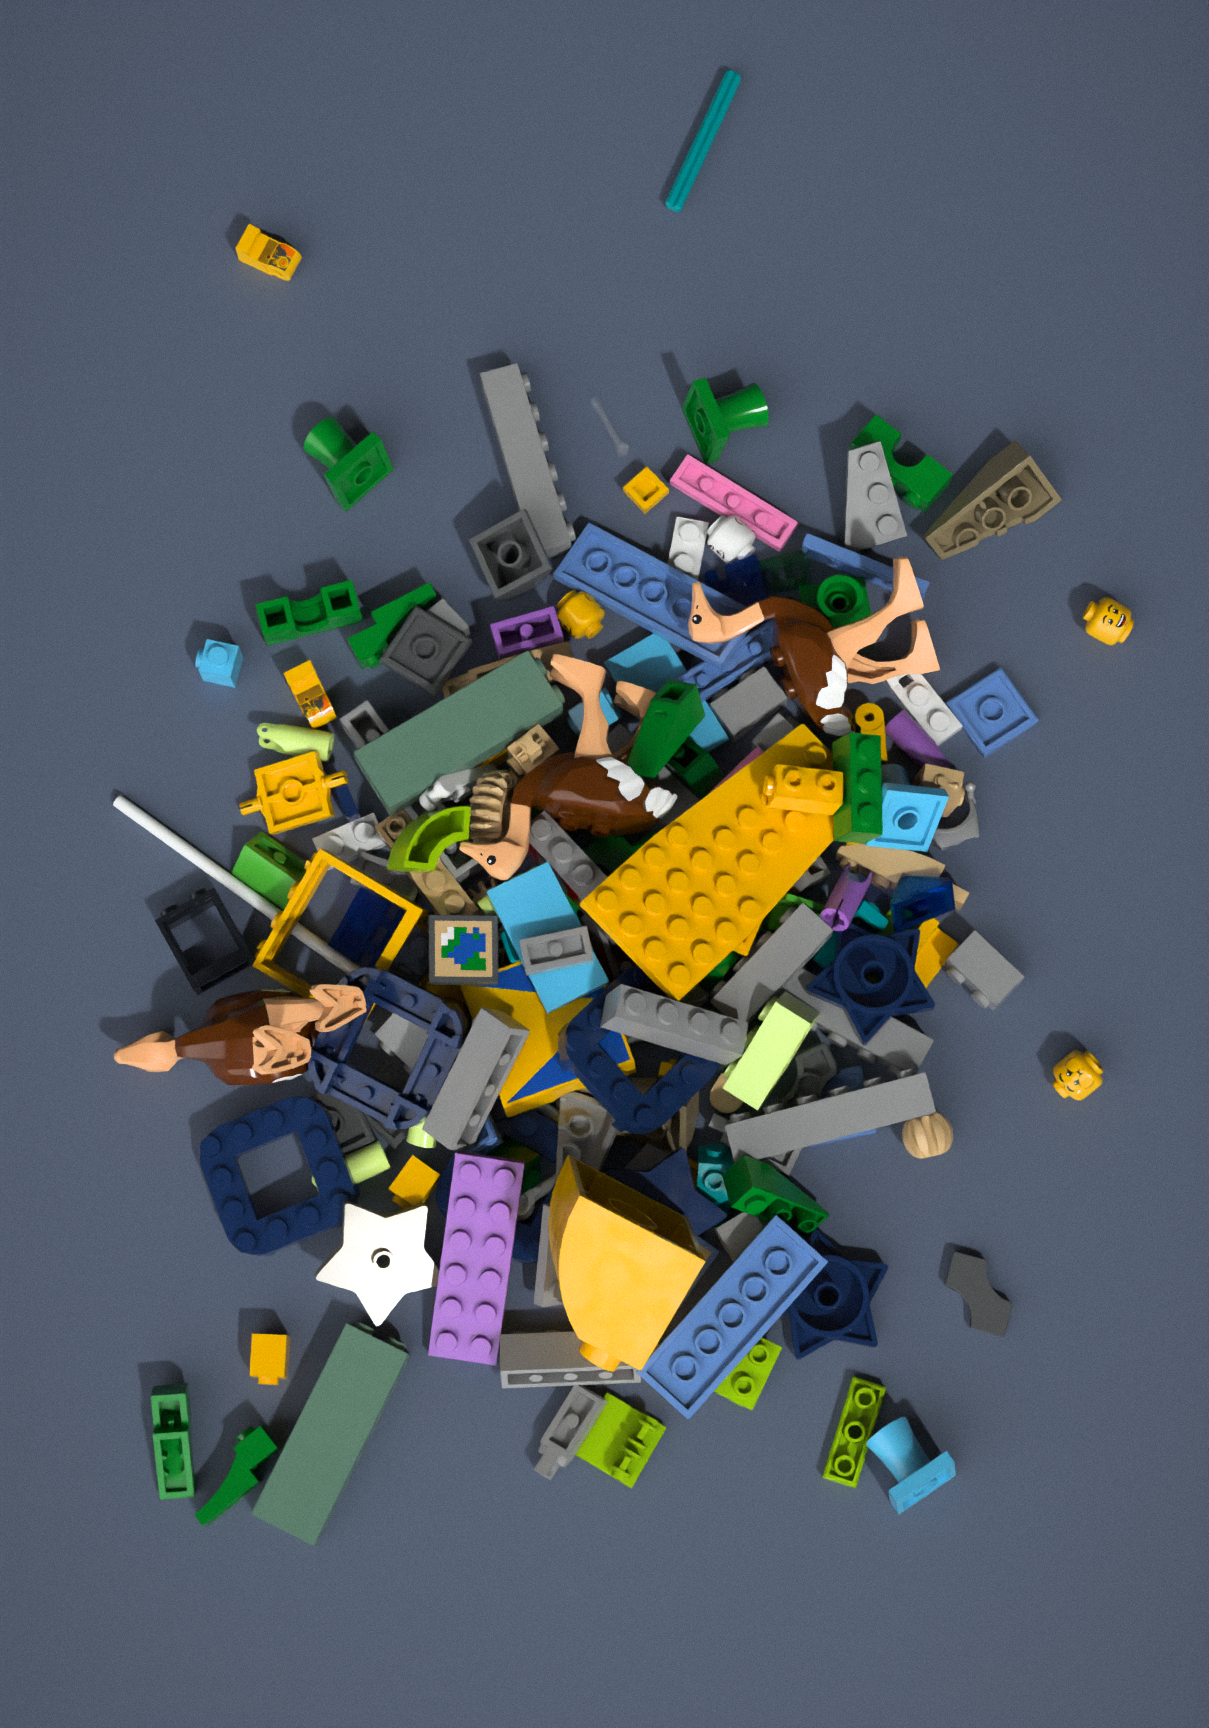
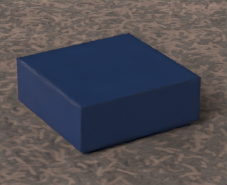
(347, 803)

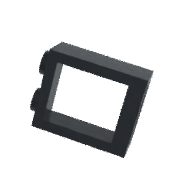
(221, 969)

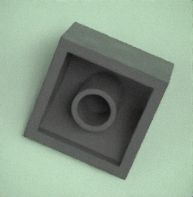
(512, 556)

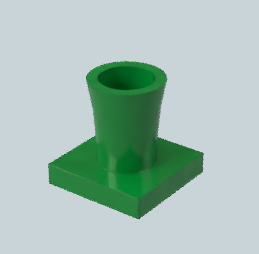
(715, 419)
(352, 467)
(838, 592)

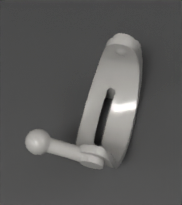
(968, 829)

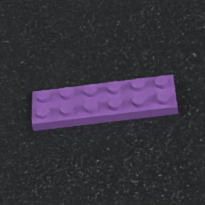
(476, 1257)

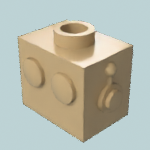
(943, 778)

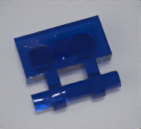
(744, 580)
(361, 924)

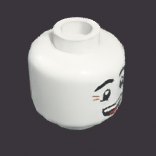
(731, 539)

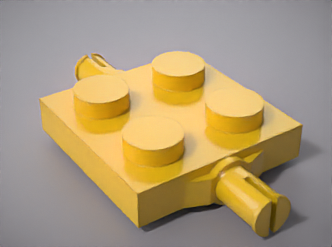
(294, 793)

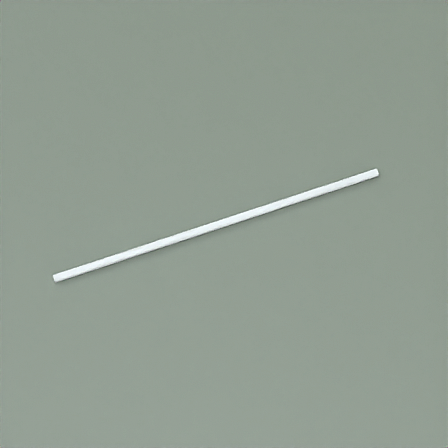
(254, 899)

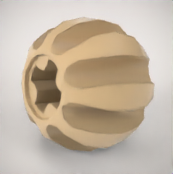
(927, 1135)

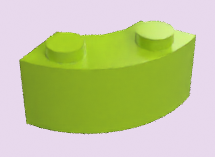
(427, 837)

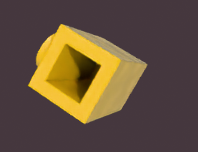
(804, 789)

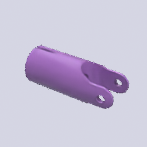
(915, 741)
(844, 901)

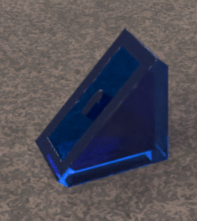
(920, 900)

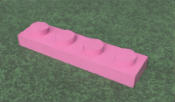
(730, 499)

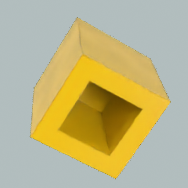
(413, 1183)
(269, 1358)

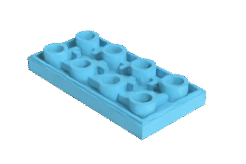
(650, 666)
(535, 907)

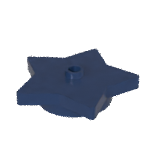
(868, 1004)
(672, 1186)
(849, 1315)

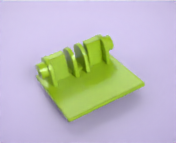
(750, 1375)
(621, 1441)

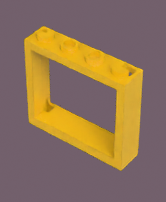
(300, 896)

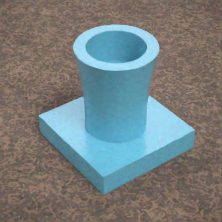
(908, 811)
(909, 1464)

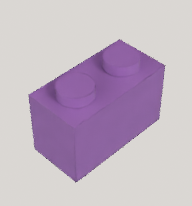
(526, 632)

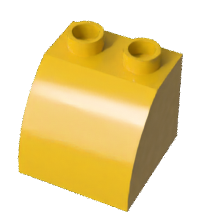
(618, 1264)

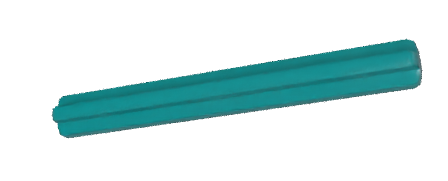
(703, 141)

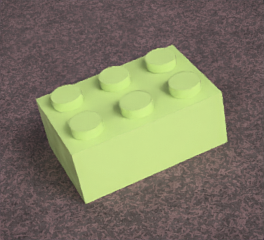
(769, 1049)

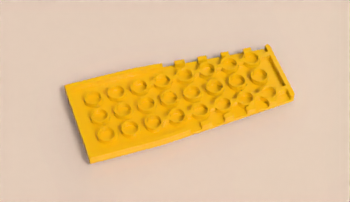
(713, 872)

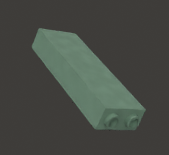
(459, 731)
(331, 1433)

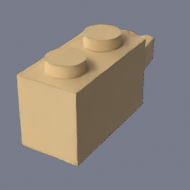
(530, 751)

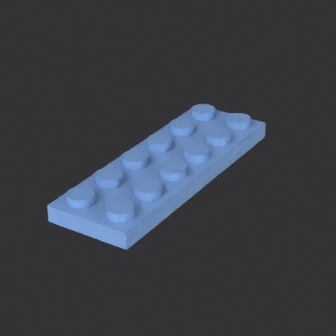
(643, 591)
(732, 1317)

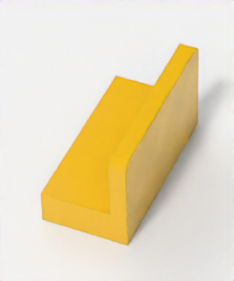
(932, 950)

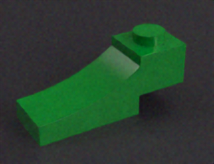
(372, 642)
(173, 1441)
(252, 1451)

